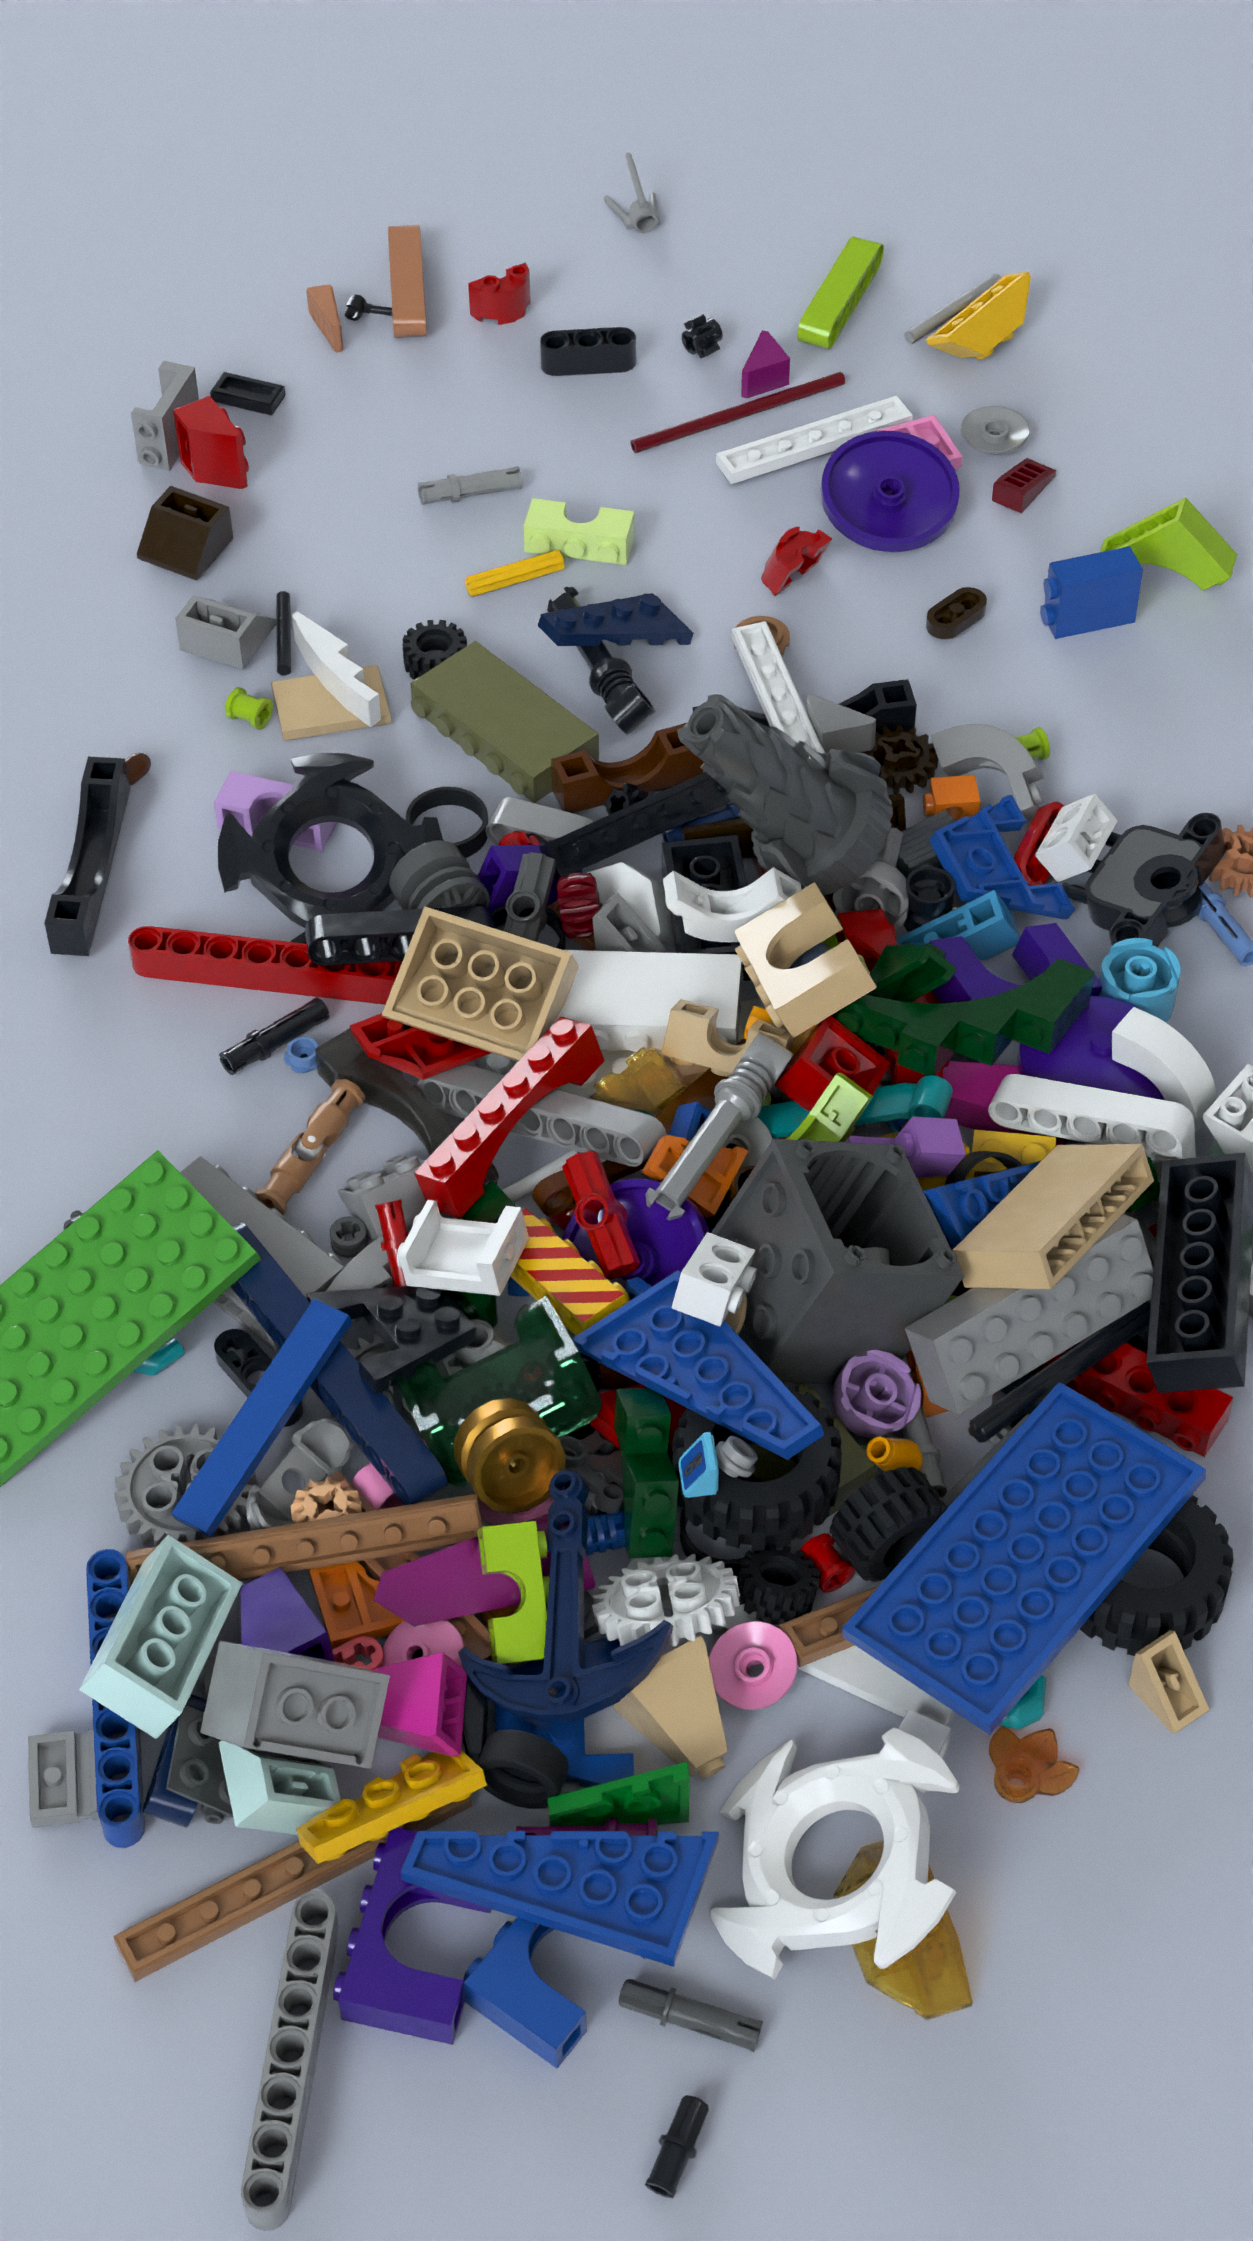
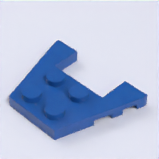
(982, 863)
(570, 1735)

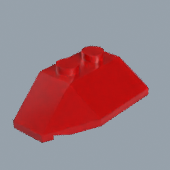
(410, 1048)

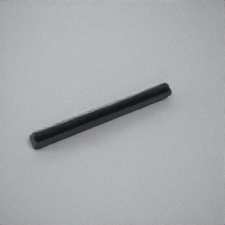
(1061, 1370)

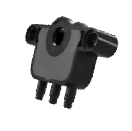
(1147, 875)

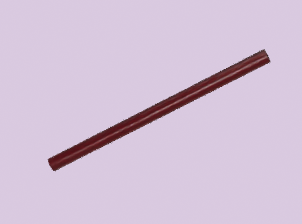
(737, 412)

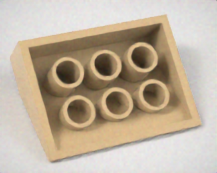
(479, 985)

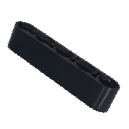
(381, 933)

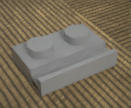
(62, 1778)

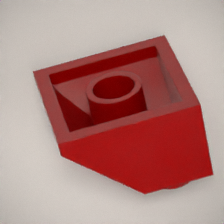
(825, 1053)

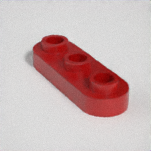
(1025, 858)

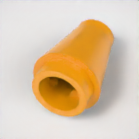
(894, 1453)

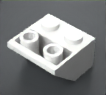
(1232, 1116)

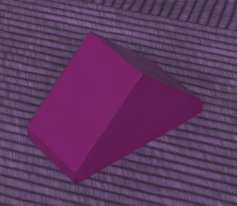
(765, 368)

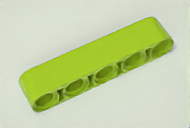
(840, 292)

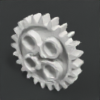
(698, 1594)

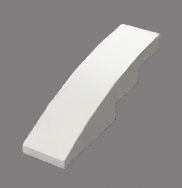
(331, 664)

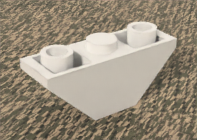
(640, 892)

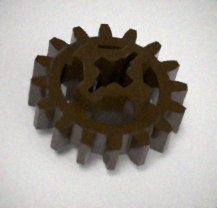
(904, 758)

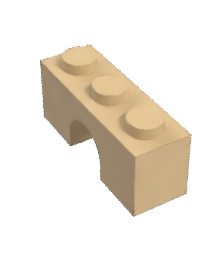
(694, 1038)

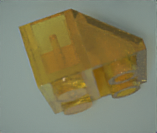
(645, 1085)

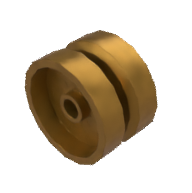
(508, 1455)

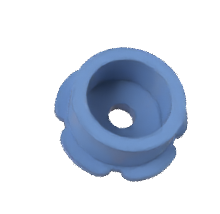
(301, 1054)

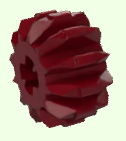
(578, 904)

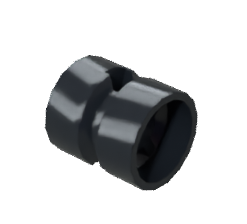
(929, 895)

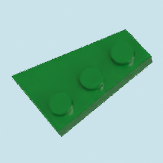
(631, 1800)

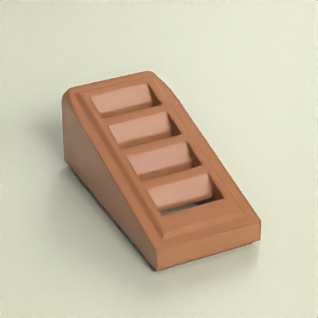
(325, 314)

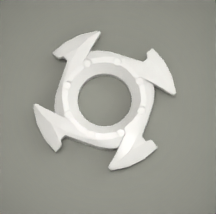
(778, 1809)

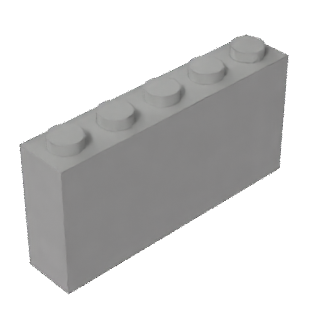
(293, 1250)

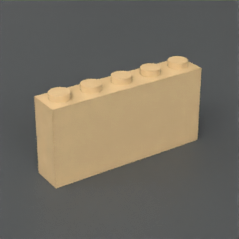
(1053, 1216)

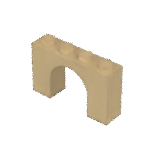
(811, 991)

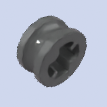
(344, 1226)

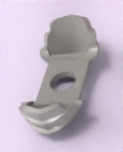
(317, 1451)

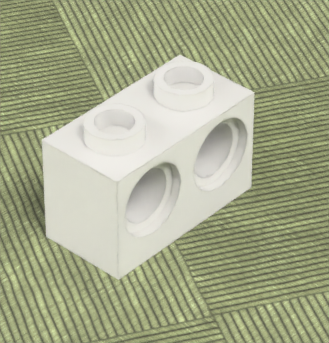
(1076, 838)
(715, 1279)

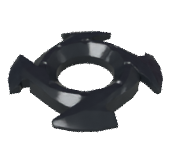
(319, 798)

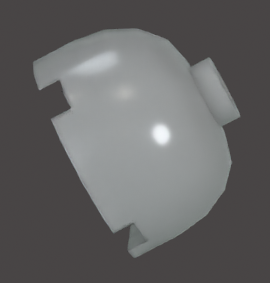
(877, 888)

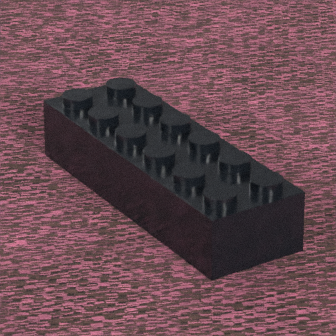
(1202, 1274)

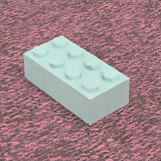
(161, 1637)

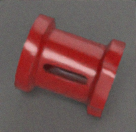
(832, 1568)

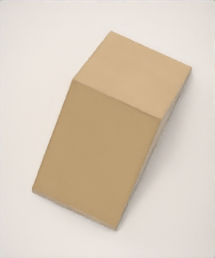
(1167, 1683)

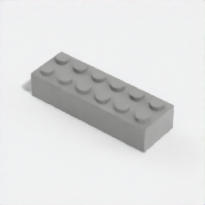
(1002, 1333)

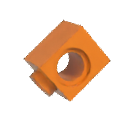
(952, 793)

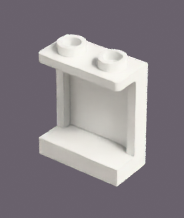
(462, 1252)

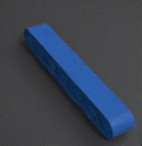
(123, 1753)

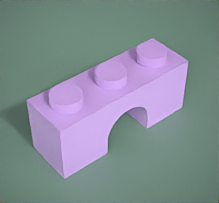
(252, 797)

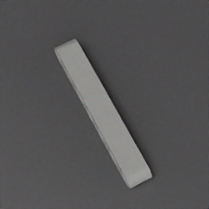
(556, 1118)
(290, 2078)

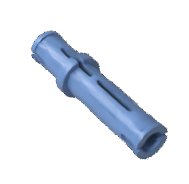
(1241, 946)

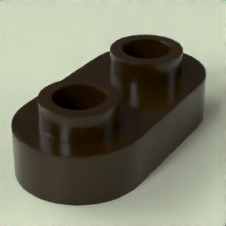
(956, 613)

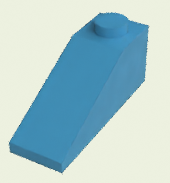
(983, 923)

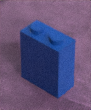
(1091, 592)

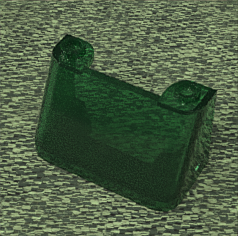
(537, 1369)

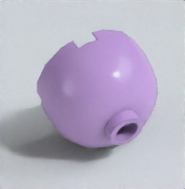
(875, 1395)

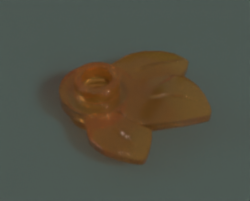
(1032, 1761)

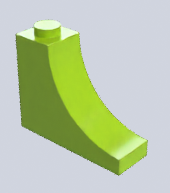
(1180, 542)

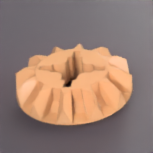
(305, 1505)

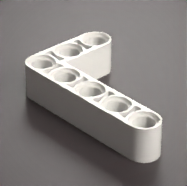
(1095, 1117)

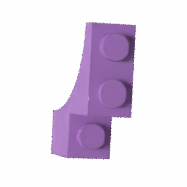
(930, 1145)

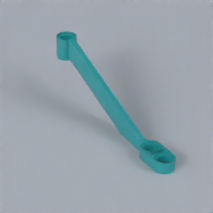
(925, 1099)

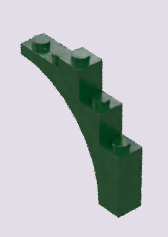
(979, 1028)

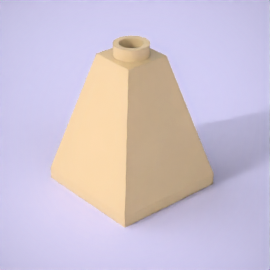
(680, 1710)

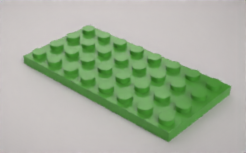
(107, 1301)

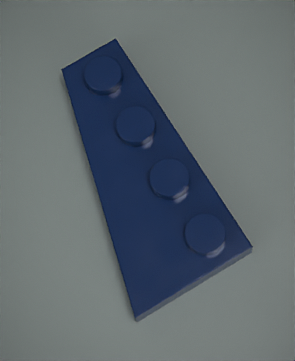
(616, 622)

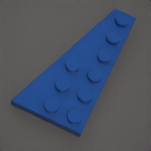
(700, 1369)
(583, 1883)

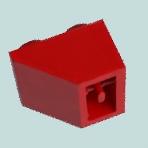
(211, 444)

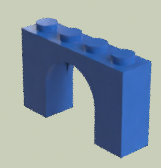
(518, 2000)

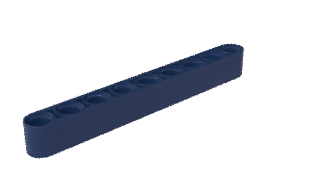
(365, 1416)

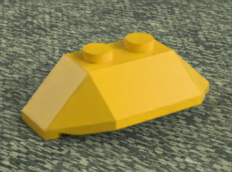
(986, 319)

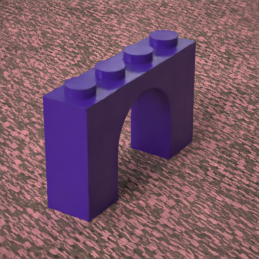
(1034, 953)
(376, 1985)

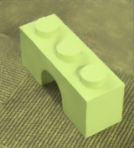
(601, 540)

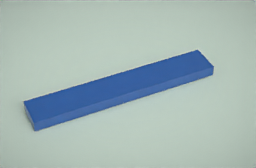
(261, 1418)

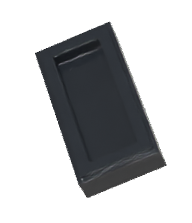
(248, 393)

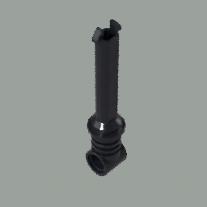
(610, 676)

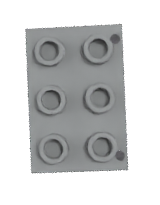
(294, 1705)

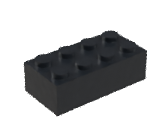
(713, 865)

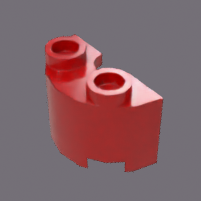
(501, 297)
(793, 553)

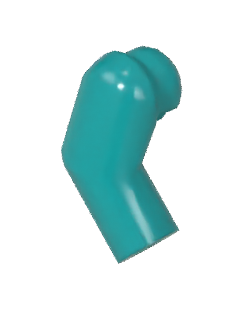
(162, 1358)
(1029, 1708)

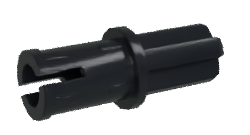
(677, 2146)

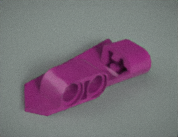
(452, 1584)

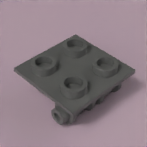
(198, 1768)

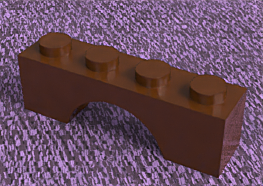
(586, 783)

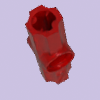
(609, 1236)

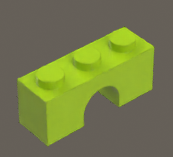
(517, 1552)

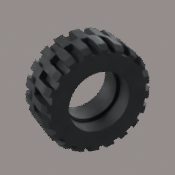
(771, 1509)
(1138, 1616)

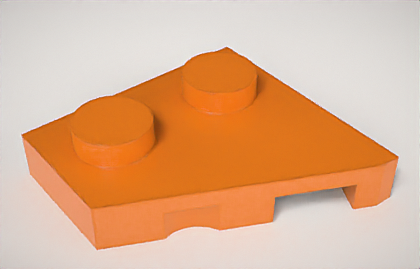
(713, 1183)
(347, 1603)

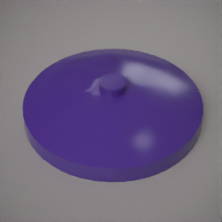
(889, 491)
(1086, 1053)
(659, 1243)

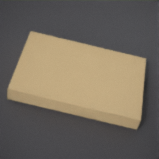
(311, 710)

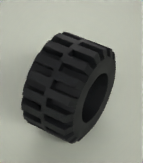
(885, 1521)

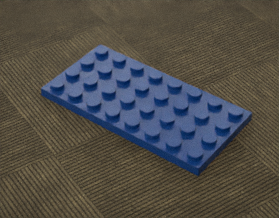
(1023, 1556)

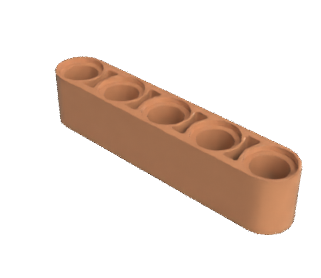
(407, 281)

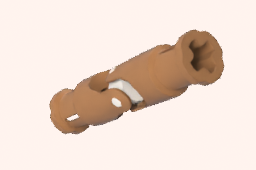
(322, 1131)

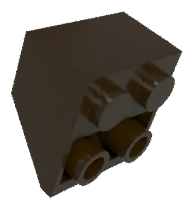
(185, 533)

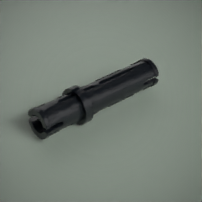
(261, 1043)

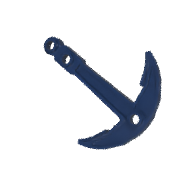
(564, 1654)

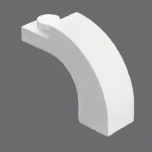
(718, 914)
(1166, 1060)

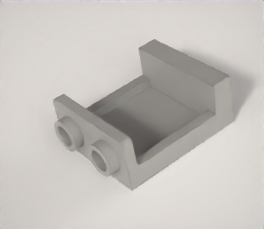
(156, 428)

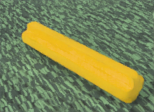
(514, 573)

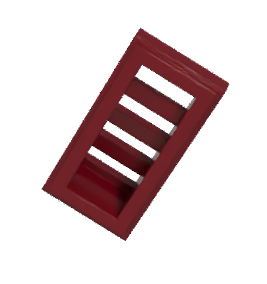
(1022, 484)

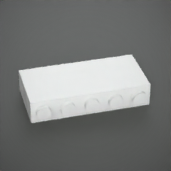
(632, 994)

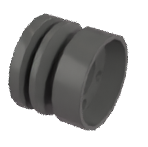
(436, 878)

